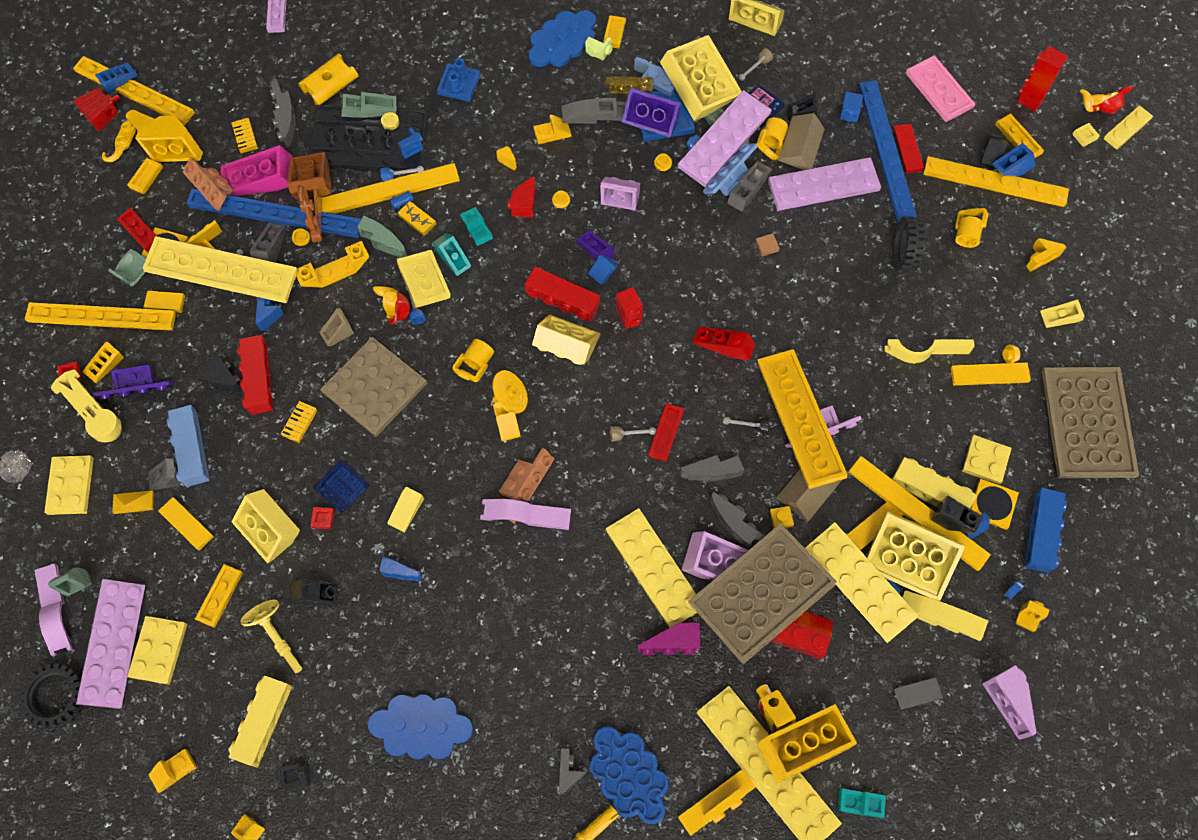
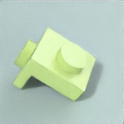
(598, 49)

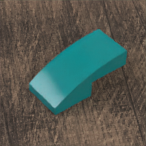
(476, 227)
(861, 803)

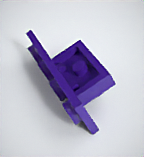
(131, 379)

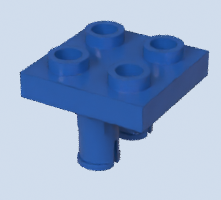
(458, 81)

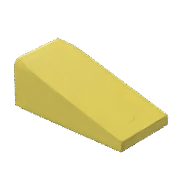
(1062, 314)
(405, 509)

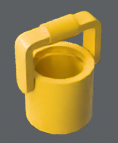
(772, 137)
(969, 227)
(475, 357)

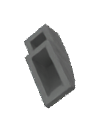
(749, 186)
(713, 470)

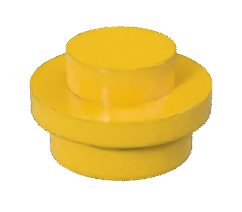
(663, 162)
(561, 199)
(300, 237)
(1011, 353)

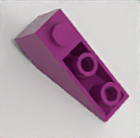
(678, 638)

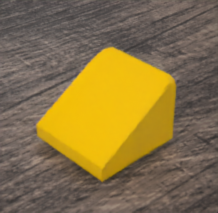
(506, 157)
(247, 829)

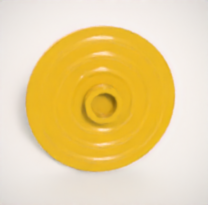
(509, 392)

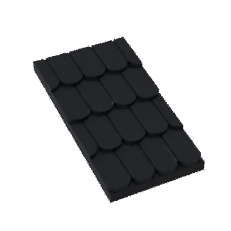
(364, 141)

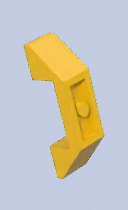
(335, 270)

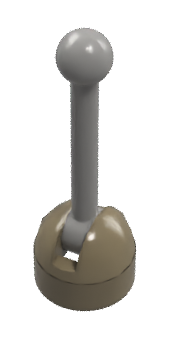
(764, 57)
(617, 432)

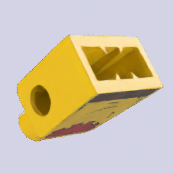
(778, 716)

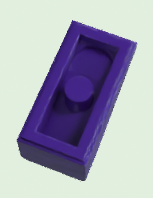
(595, 245)

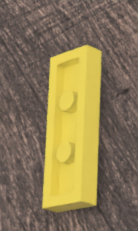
(1128, 127)

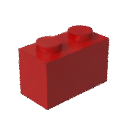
(629, 308)

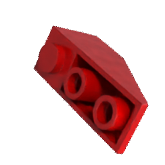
(726, 342)

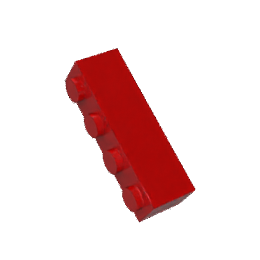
(1042, 78)
(562, 294)
(256, 375)

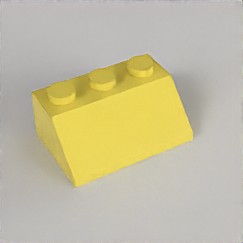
(756, 15)
(565, 339)
(265, 525)

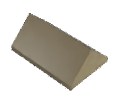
(802, 141)
(803, 500)

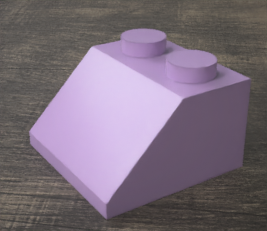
(620, 193)

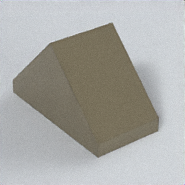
(336, 328)

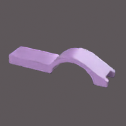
(524, 512)
(50, 612)

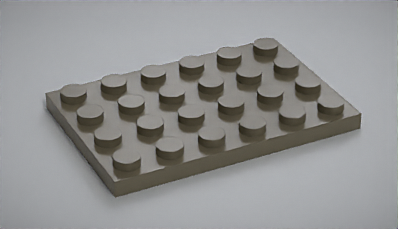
(1089, 422)
(762, 593)

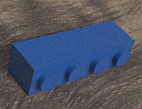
(1045, 530)

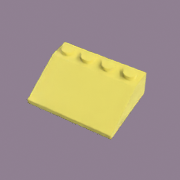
(700, 77)
(914, 555)

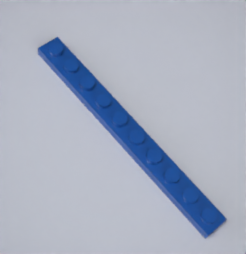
(886, 150)
(275, 213)

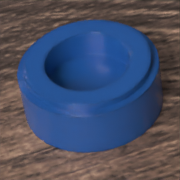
(1014, 589)

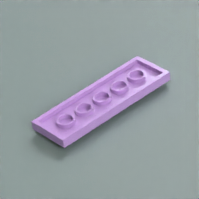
(724, 138)
(824, 184)
(110, 644)

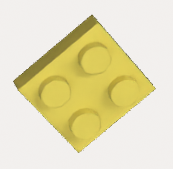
(986, 459)

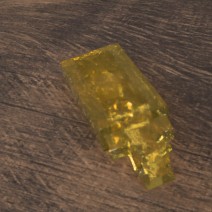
(623, 84)

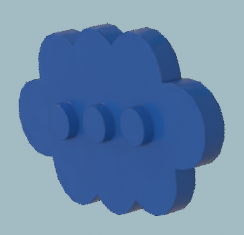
(561, 38)
(420, 727)
(629, 775)

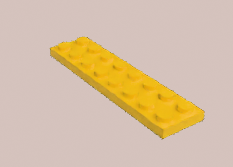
(802, 419)

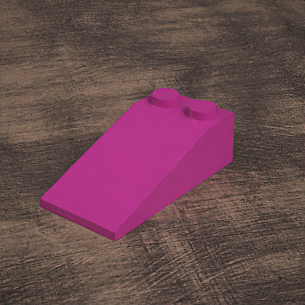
(258, 172)

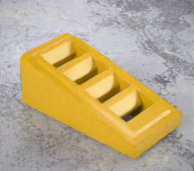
(103, 354)

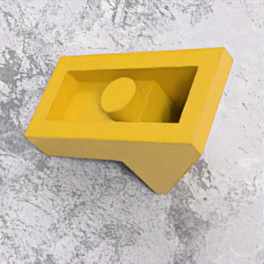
(552, 131)
(1045, 252)
(506, 423)
(169, 772)

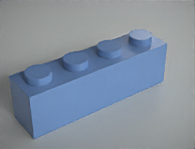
(188, 446)

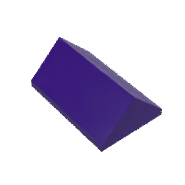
(651, 112)

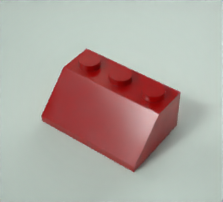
(807, 635)

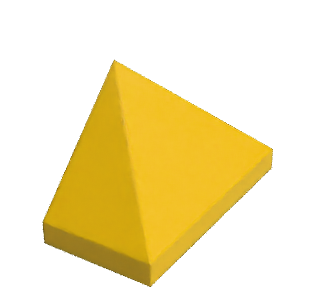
(133, 502)

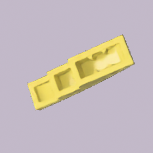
(946, 616)

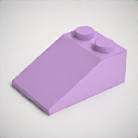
(710, 555)
(1013, 699)

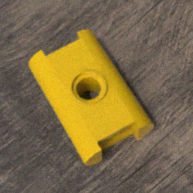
(328, 80)

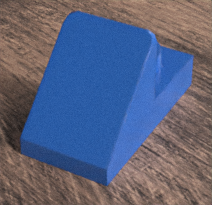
(266, 313)

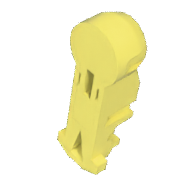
(100, 422)

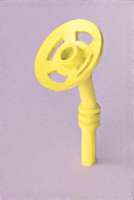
(260, 616)

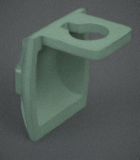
(130, 268)

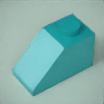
(451, 253)

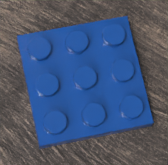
(684, 124)

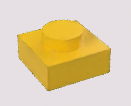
(781, 515)

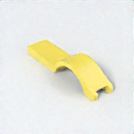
(938, 347)

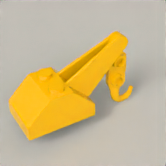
(161, 138)

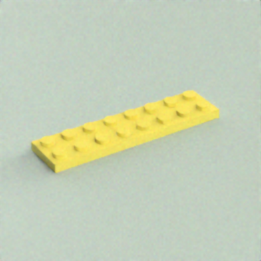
(220, 269)
(791, 799)

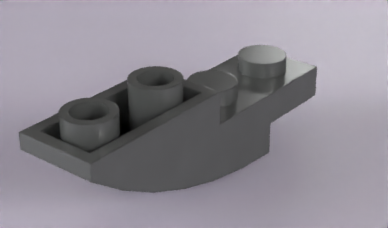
(592, 110)
(284, 114)
(733, 519)

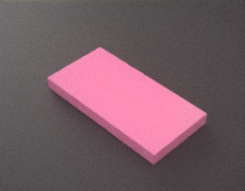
(940, 88)

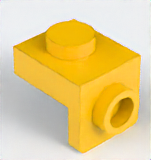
(1031, 614)

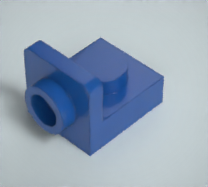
(411, 144)

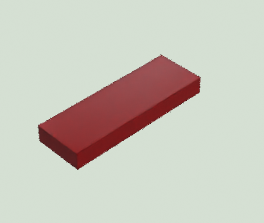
(908, 148)
(137, 229)
(666, 432)

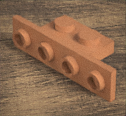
(208, 182)
(526, 478)

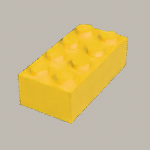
(806, 743)

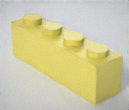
(930, 486)
(260, 721)

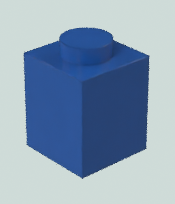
(851, 107)

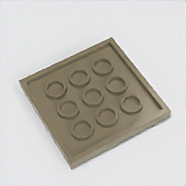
(374, 386)

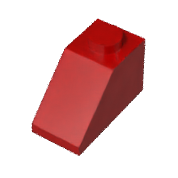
(523, 199)

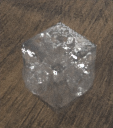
(14, 466)

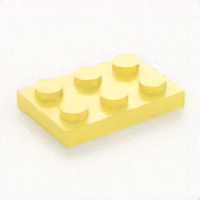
(423, 278)
(69, 485)
(157, 650)

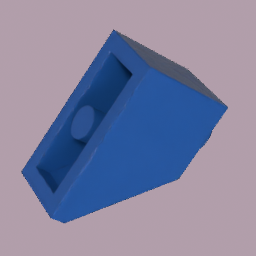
(1016, 161)

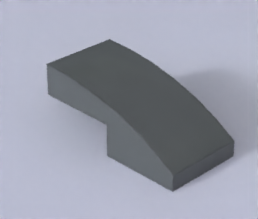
(918, 693)

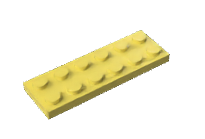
(653, 567)
(862, 582)

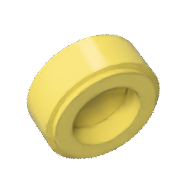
(390, 121)

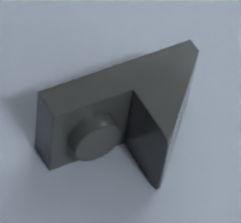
(163, 475)
(568, 778)

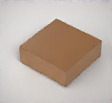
(767, 245)

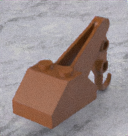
(310, 178)

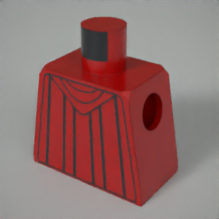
(98, 107)

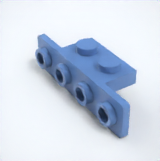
(661, 79)
(731, 174)

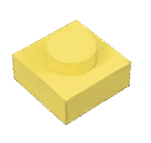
(1086, 134)

